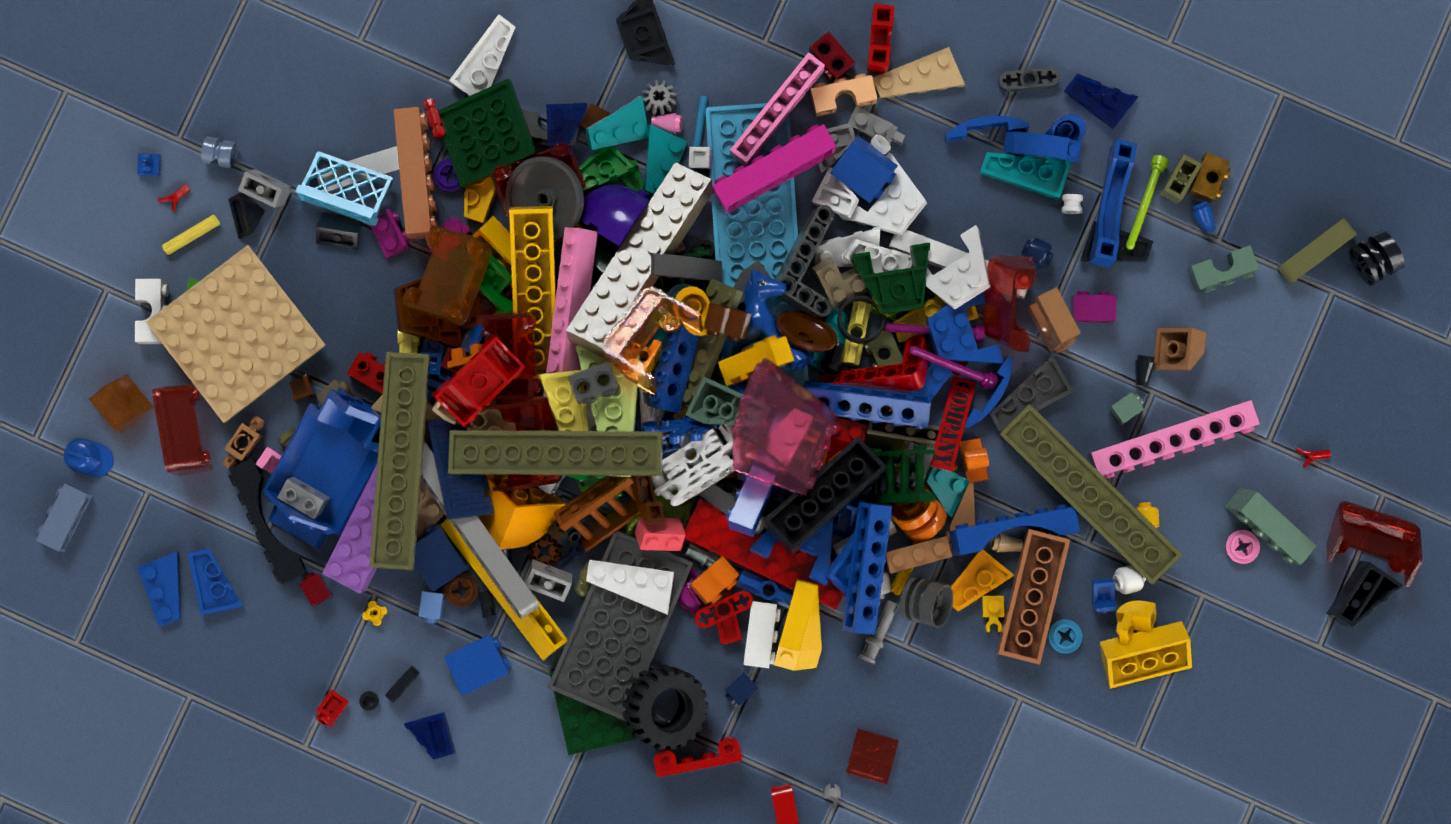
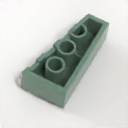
(1270, 525)

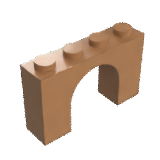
(1054, 321)

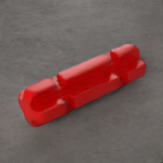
(434, 118)

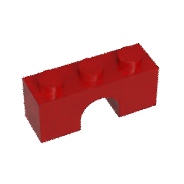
(880, 38)

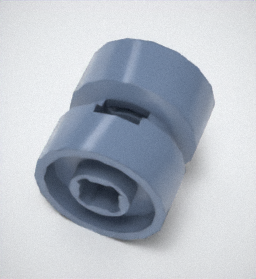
(219, 152)

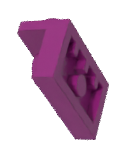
(389, 234)

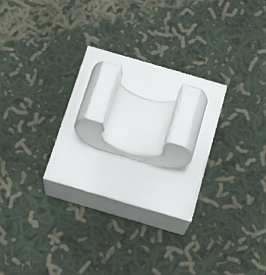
(700, 157)

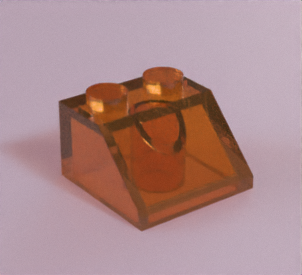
(121, 403)

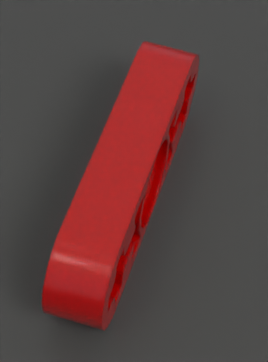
(741, 608)

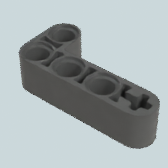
(723, 497)

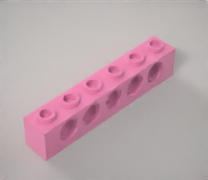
(777, 109)

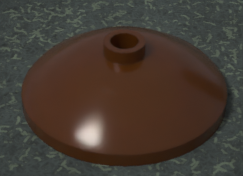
(806, 331)

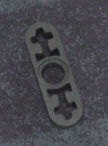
(1034, 72)

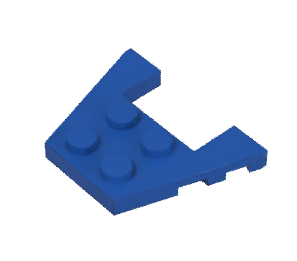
(954, 337)
(817, 547)

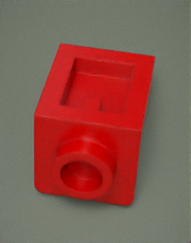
(331, 709)

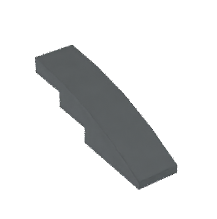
(685, 267)

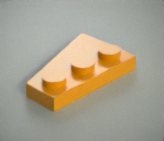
(977, 579)

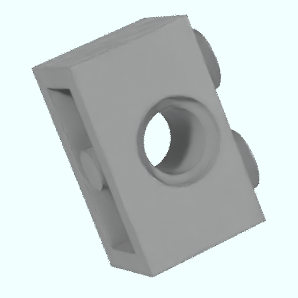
(264, 188)
(303, 497)
(548, 580)

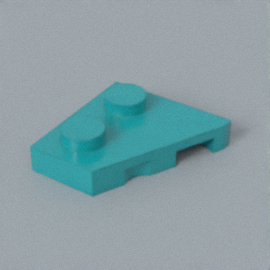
(947, 488)

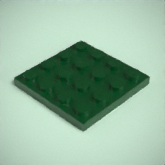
(486, 132)
(588, 727)

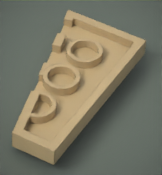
(928, 73)

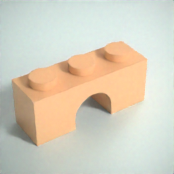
(859, 88)

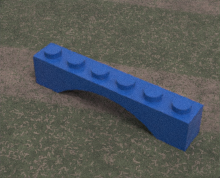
(1106, 232)
(974, 538)

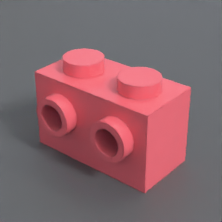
(660, 536)

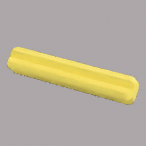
(190, 234)

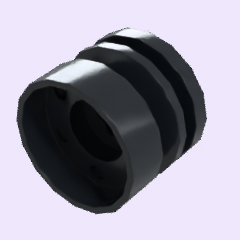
(1376, 257)

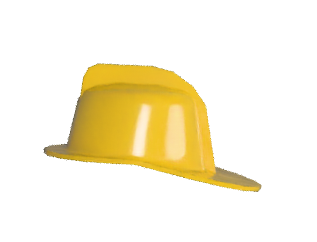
(698, 301)

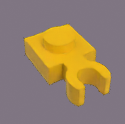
(993, 608)

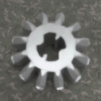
(650, 97)

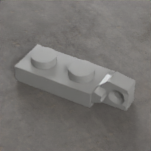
(872, 125)

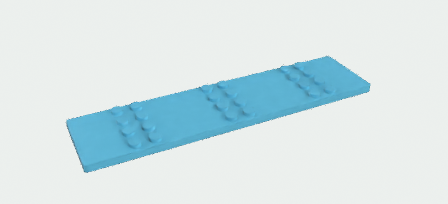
(761, 227)

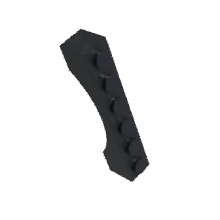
(249, 481)

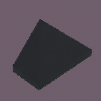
(245, 214)

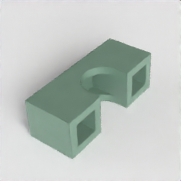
(1241, 264)

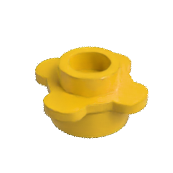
(376, 619)

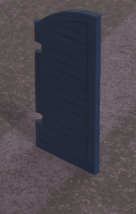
(461, 493)

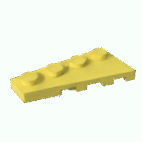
(565, 408)

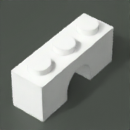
(152, 292)

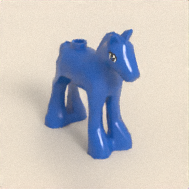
(761, 323)

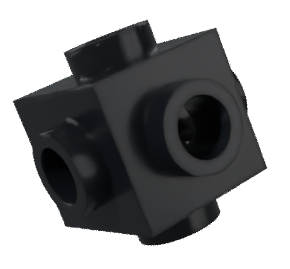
(565, 538)

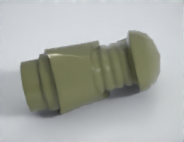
(582, 585)

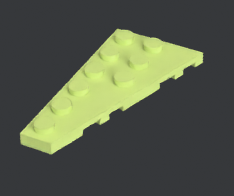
(618, 410)

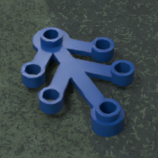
(680, 427)

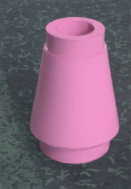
(670, 122)

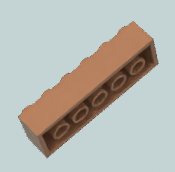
(414, 172)
(1033, 596)

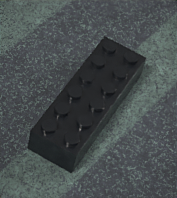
(834, 490)

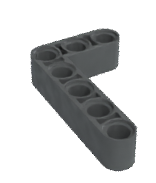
(802, 262)

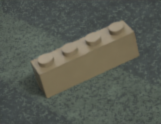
(898, 437)

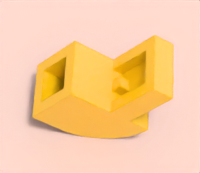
(1135, 616)

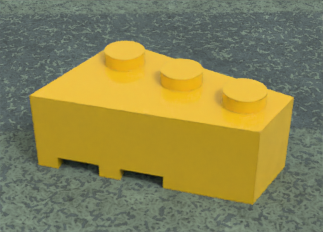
(742, 365)

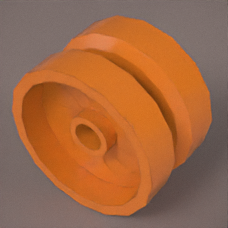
(919, 520)

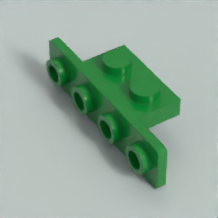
(494, 284)

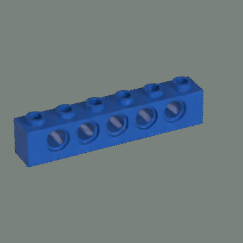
(876, 398)
(867, 568)

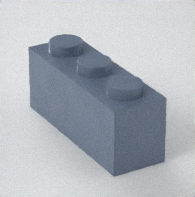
(63, 517)

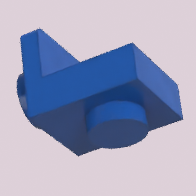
(1103, 595)

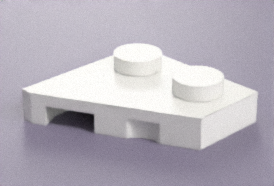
(836, 195)

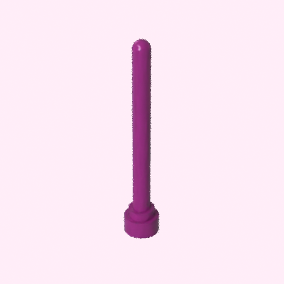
(978, 331)
(987, 380)

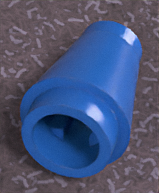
(1203, 214)

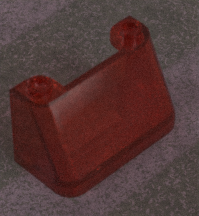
(1005, 277)
(517, 333)

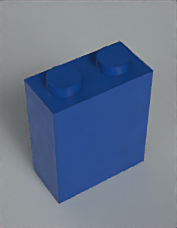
(864, 169)
(477, 664)

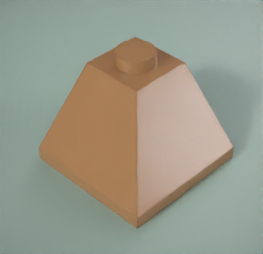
(1178, 348)

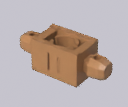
(231, 460)

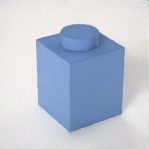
(431, 606)

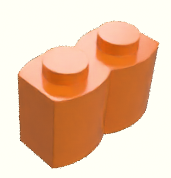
(714, 580)

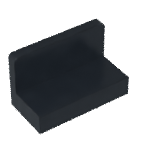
(338, 231)

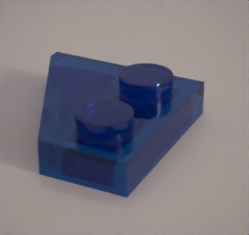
(563, 122)

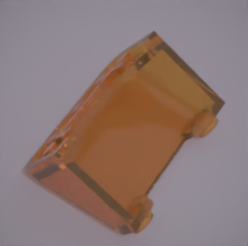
(450, 276)

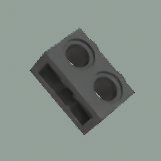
(592, 377)

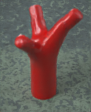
(175, 196)
(1313, 455)

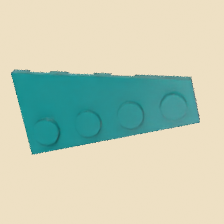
(1034, 174)

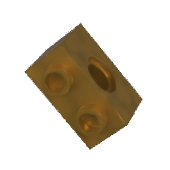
(1201, 187)

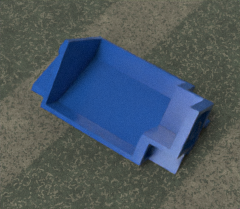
(333, 453)

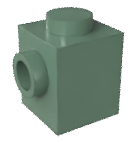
(1127, 408)

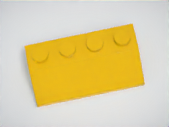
(1146, 655)

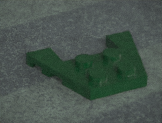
(895, 289)

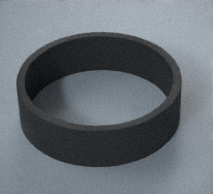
(854, 339)

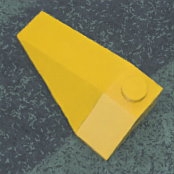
(498, 239)

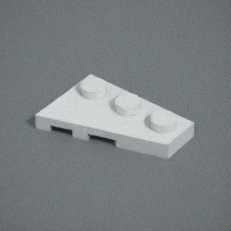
(836, 247)

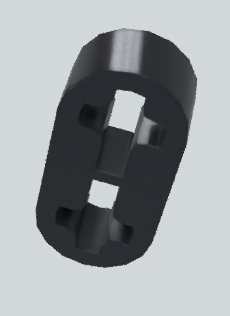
(402, 684)

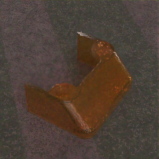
(638, 325)

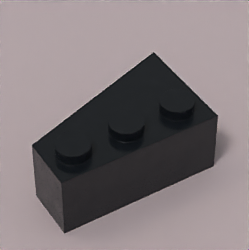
(1362, 593)

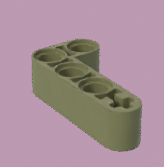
(1317, 250)

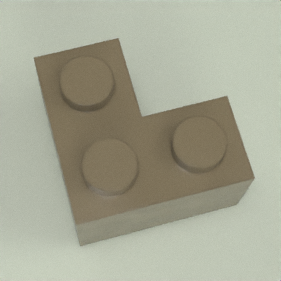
(837, 286)

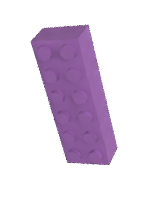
(351, 555)

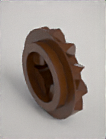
(555, 550)
(456, 598)

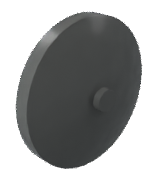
(547, 183)

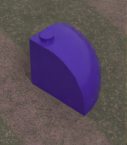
(614, 210)

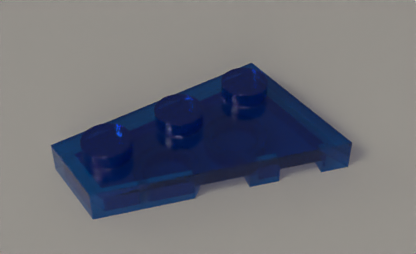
(1100, 100)

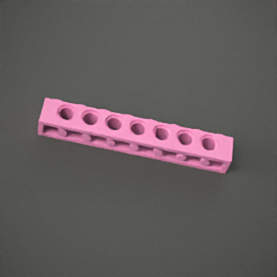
(1243, 412)

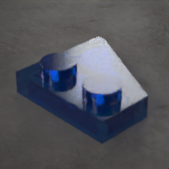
(433, 734)

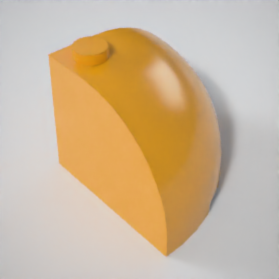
(519, 515)

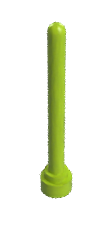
(1158, 165)

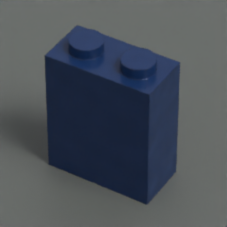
(437, 557)

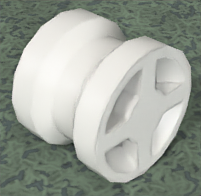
(1072, 204)

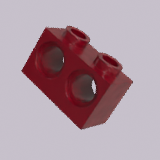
(836, 54)

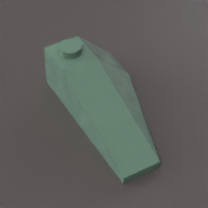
(714, 404)

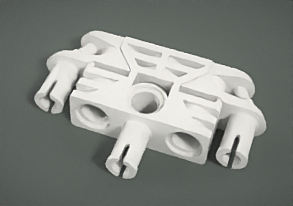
(708, 467)

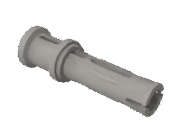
(874, 641)

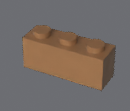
(917, 555)

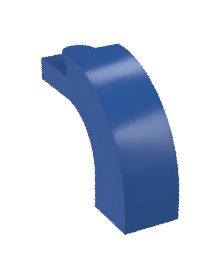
(1042, 145)

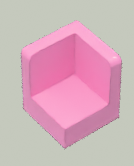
(269, 460)

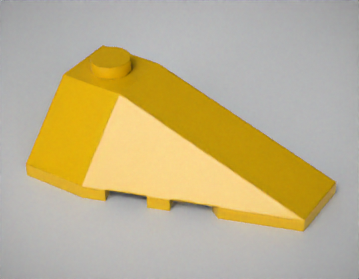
(801, 634)

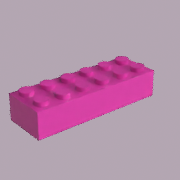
(774, 168)

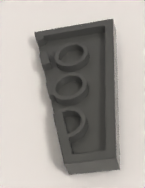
(1039, 390)

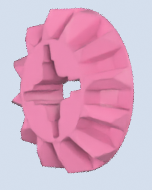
(1251, 551)

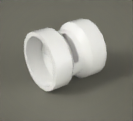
(880, 144)

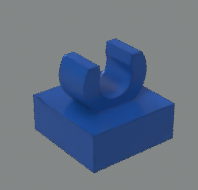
(148, 164)

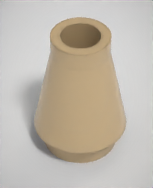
(1005, 543)

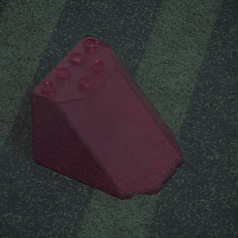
(781, 430)

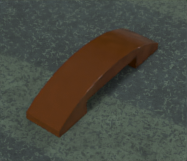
(645, 499)

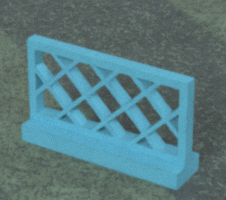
(341, 205)

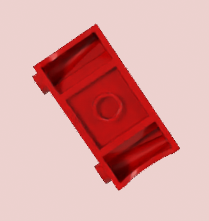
(479, 381)
(667, 763)

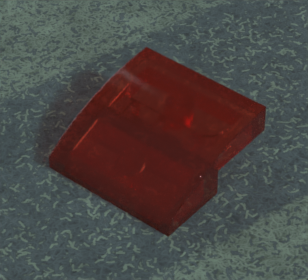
(872, 756)

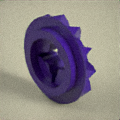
(441, 180)

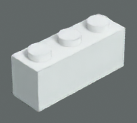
(761, 634)

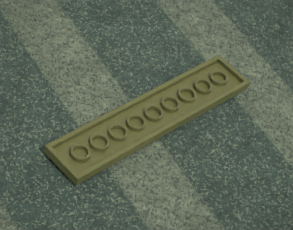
(556, 453)
(399, 461)
(1091, 494)

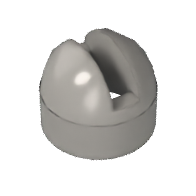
(832, 793)

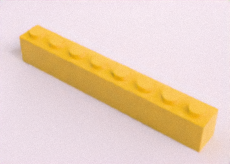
(536, 627)

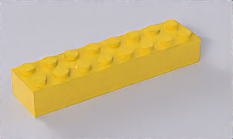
(534, 272)

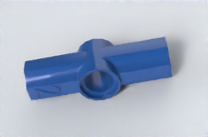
(755, 584)

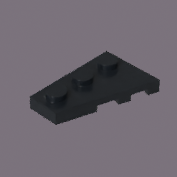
(1137, 254)

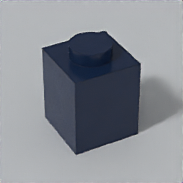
(740, 689)

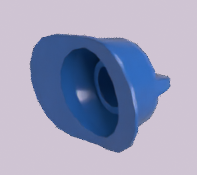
(1068, 126)
(88, 457)

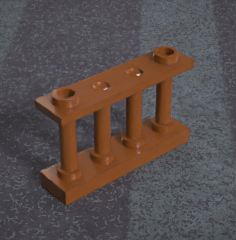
(587, 504)

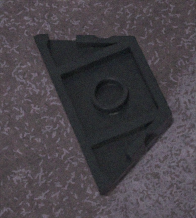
(644, 34)

